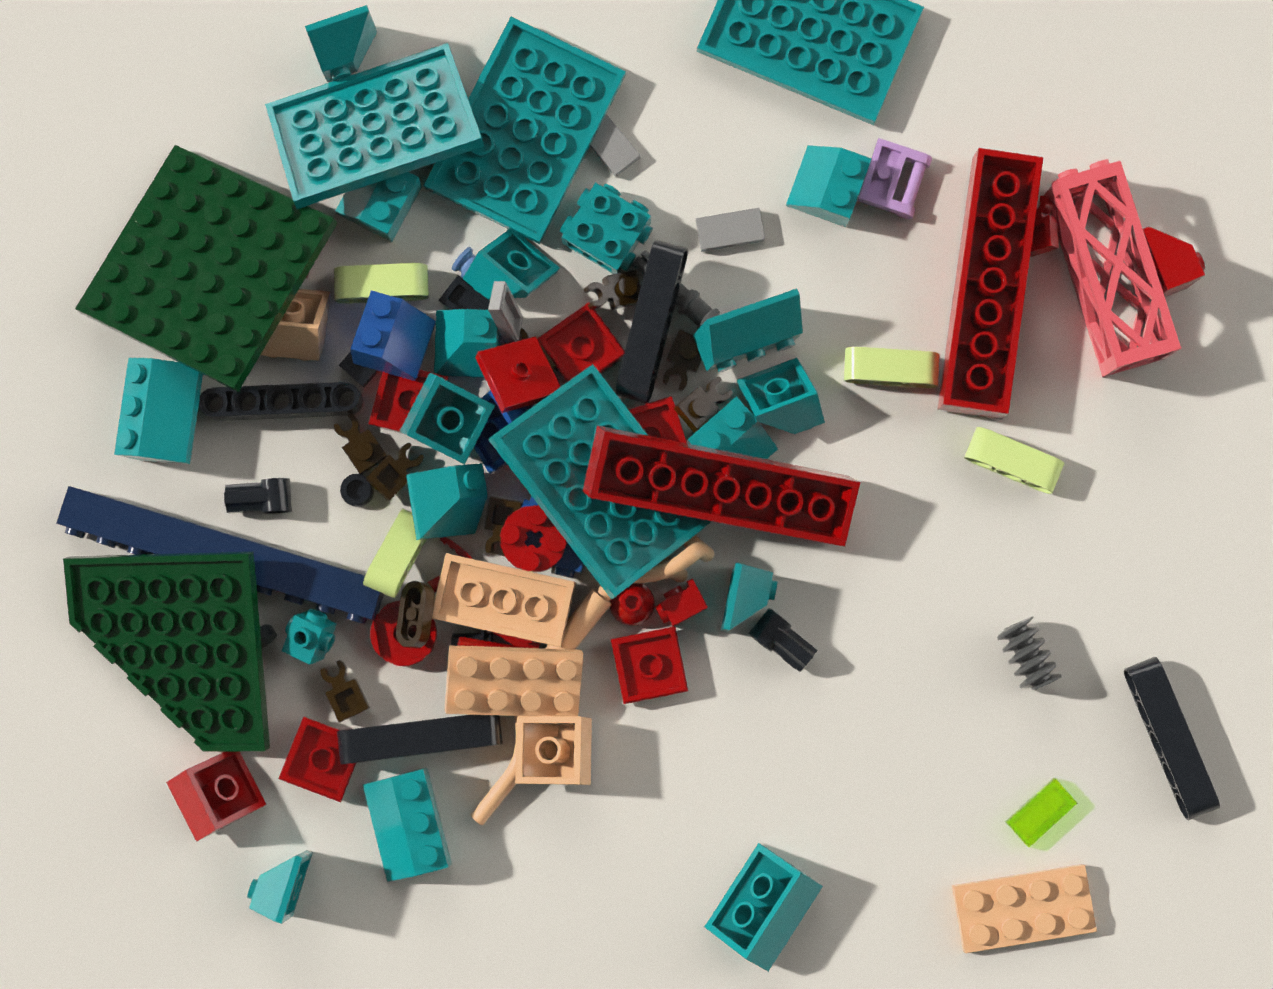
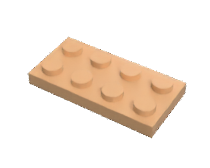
(503, 600)
(513, 681)
(1024, 908)

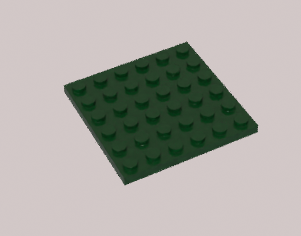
(206, 267)

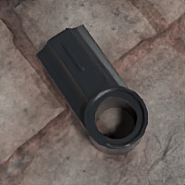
(268, 496)
(777, 636)

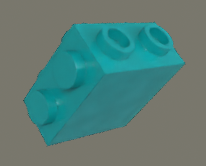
(607, 228)

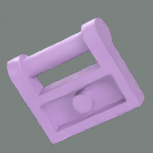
(884, 175)

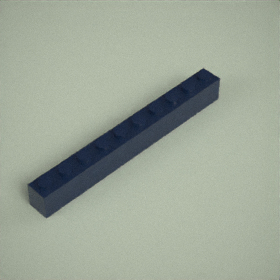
(274, 569)

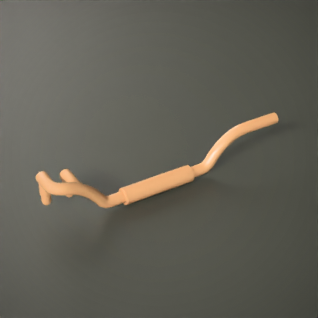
(577, 628)

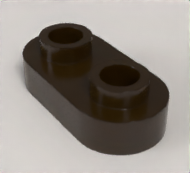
(415, 614)

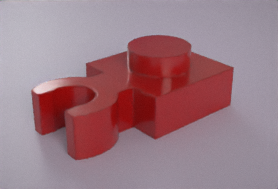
(1045, 229)

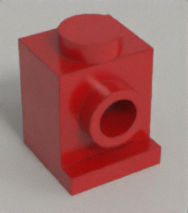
(681, 604)

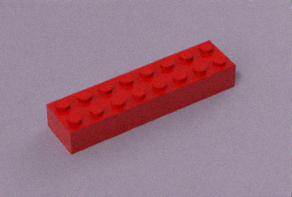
(990, 283)
(720, 486)

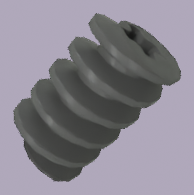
(1028, 654)

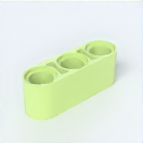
(398, 280)
(891, 367)
(1014, 460)
(394, 556)

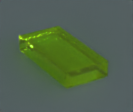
(1041, 812)

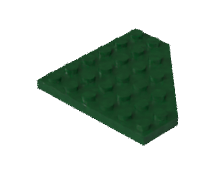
(182, 636)

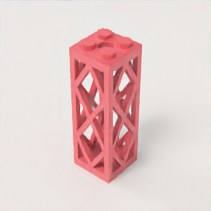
(1111, 185)

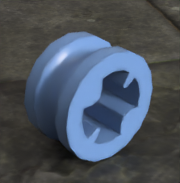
(463, 261)

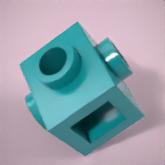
(309, 636)

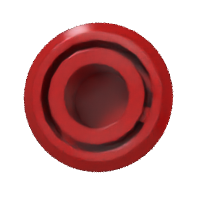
(633, 605)

